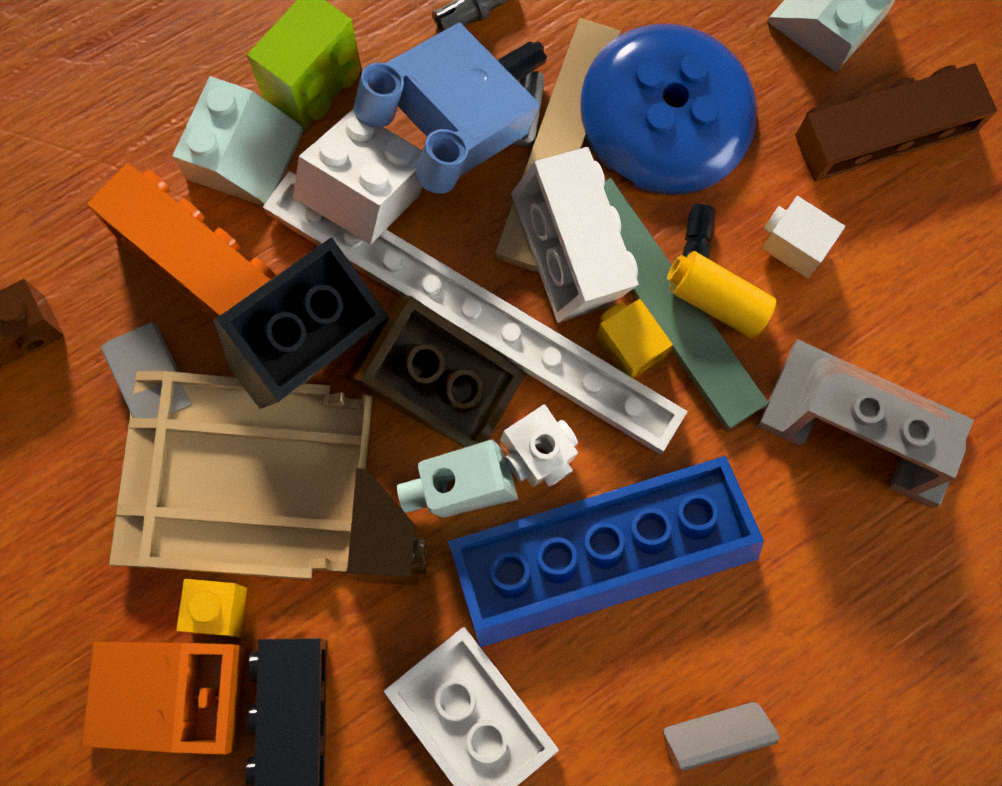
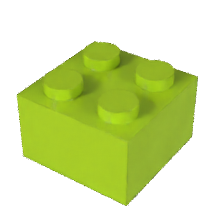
(306, 60)

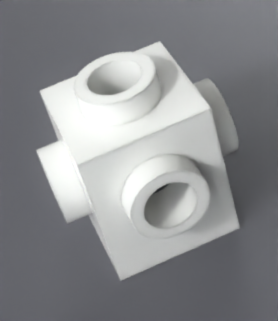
(542, 431)

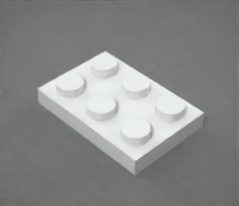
(470, 716)

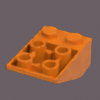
(165, 697)

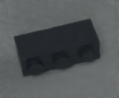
(288, 713)

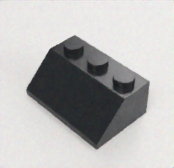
(297, 324)

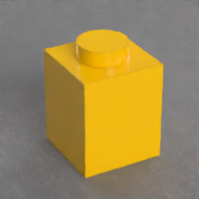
(632, 338)
(212, 608)

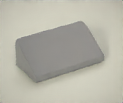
(142, 351)
(719, 736)

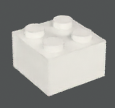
(358, 177)

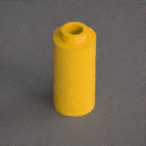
(721, 294)

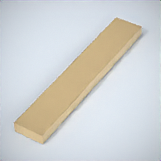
(560, 128)

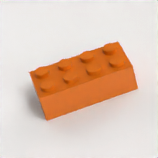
(177, 242)

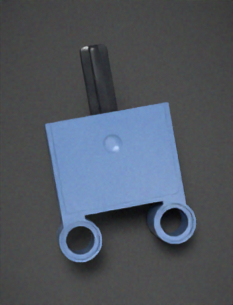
(456, 97)

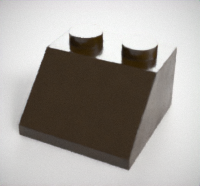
(382, 537)

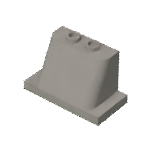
(874, 409)

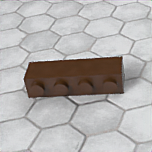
(894, 120)

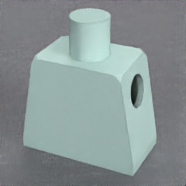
(479, 476)

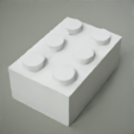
(574, 234)

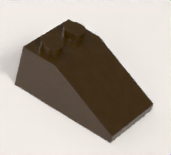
(435, 373)

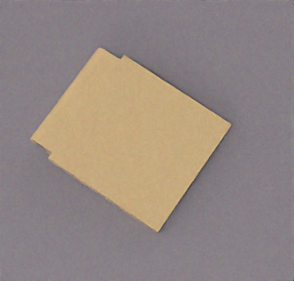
(239, 482)

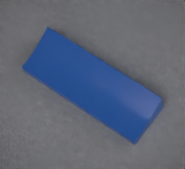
(605, 550)

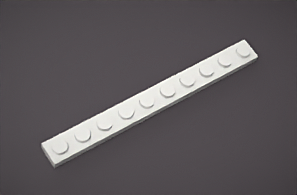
(494, 323)

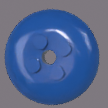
(660, 144)

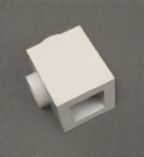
(801, 236)

